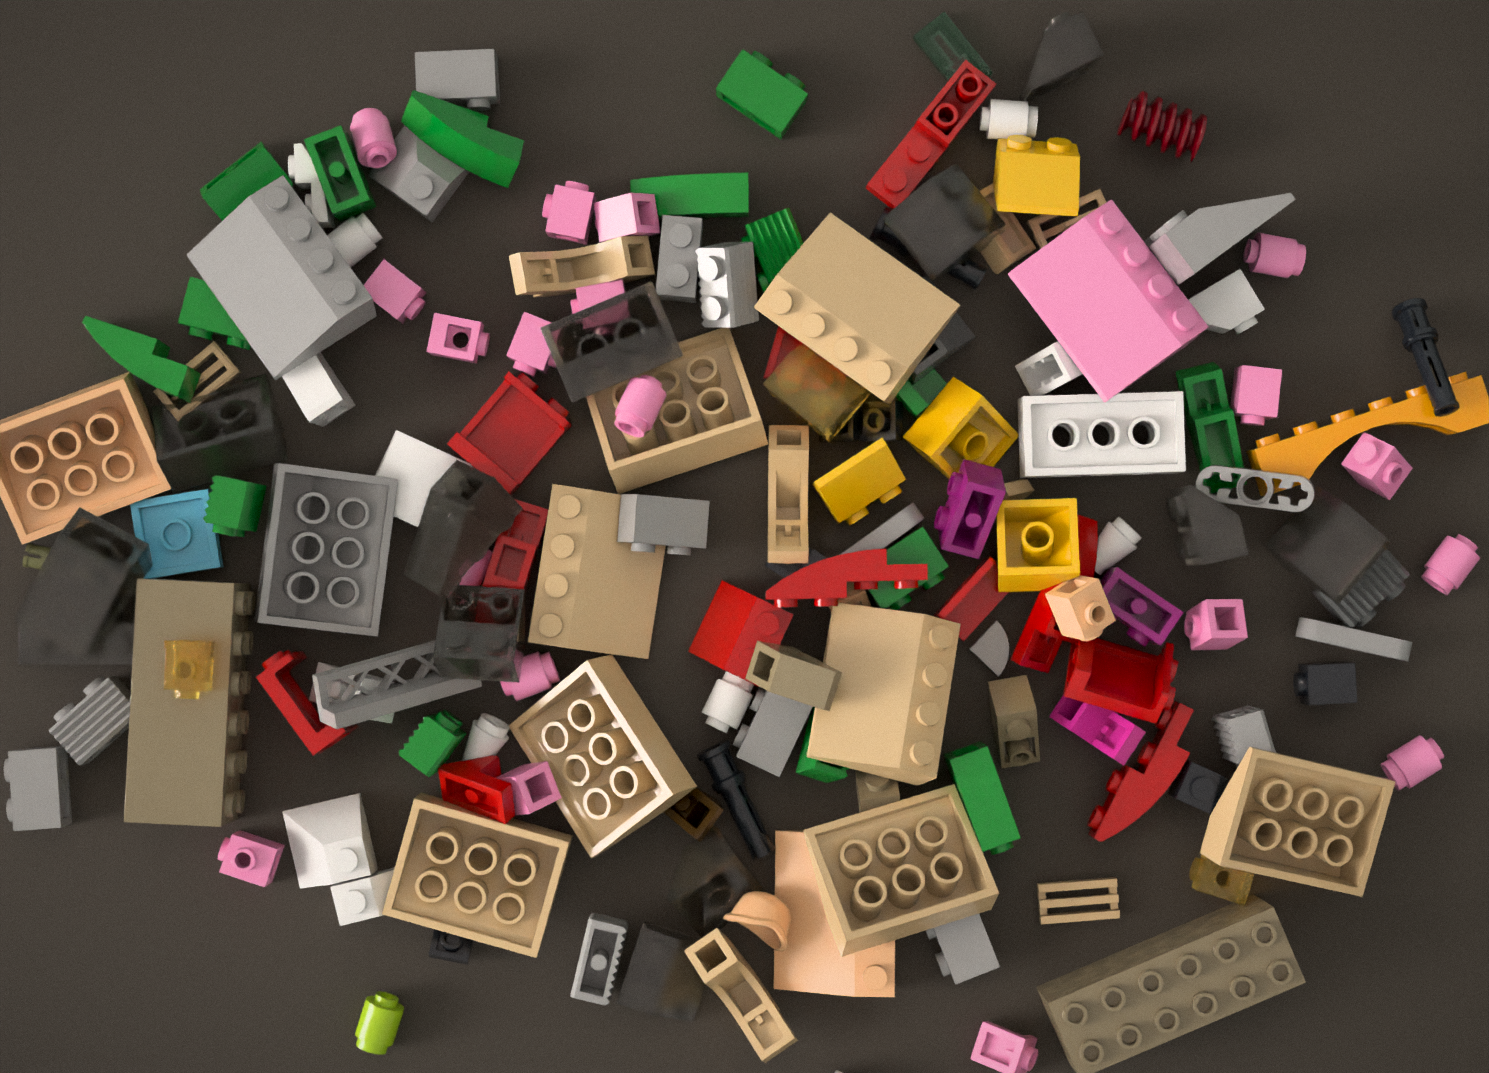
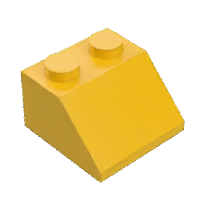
(1037, 176)
(960, 427)
(859, 482)
(1036, 543)

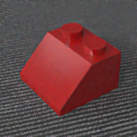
(734, 627)

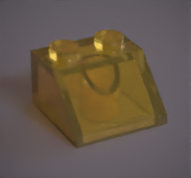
(816, 391)

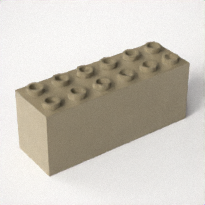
(188, 751)
(1170, 985)

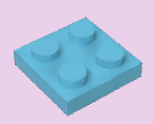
(177, 533)

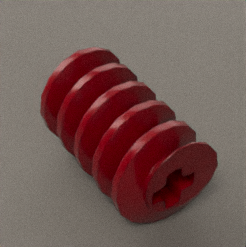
(1163, 125)

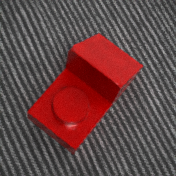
(475, 787)

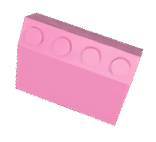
(1108, 300)

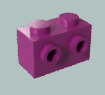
(970, 508)
(1139, 608)

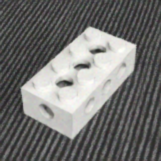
(1157, 411)

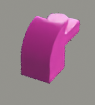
(1099, 727)

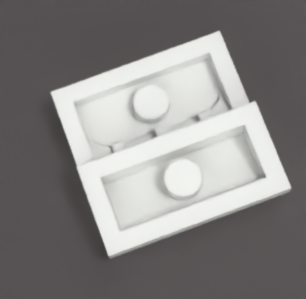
(417, 470)

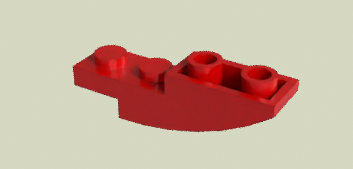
(931, 135)
(517, 549)
(828, 578)
(1041, 634)
(1137, 791)

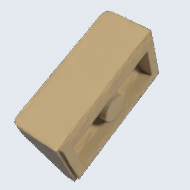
(1010, 243)

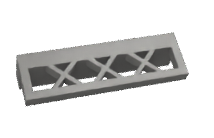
(387, 697)

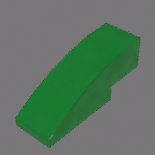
(463, 137)
(698, 194)
(145, 358)
(1210, 421)

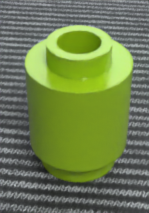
(378, 1023)

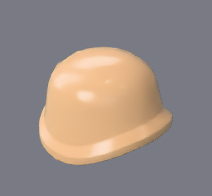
(764, 916)

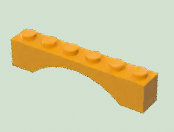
(1311, 444)

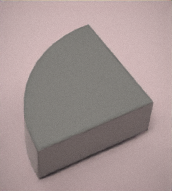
(992, 648)

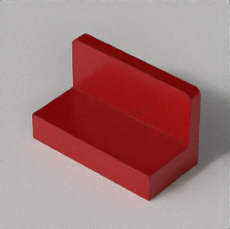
(973, 598)

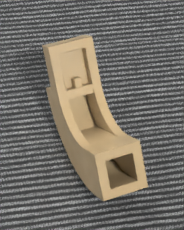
(564, 270)
(788, 494)
(742, 992)

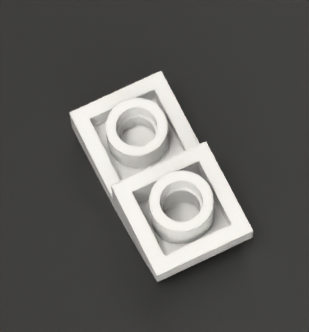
(303, 171)

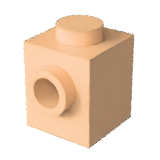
(1080, 608)

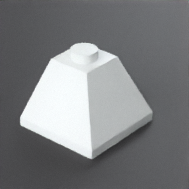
(330, 841)

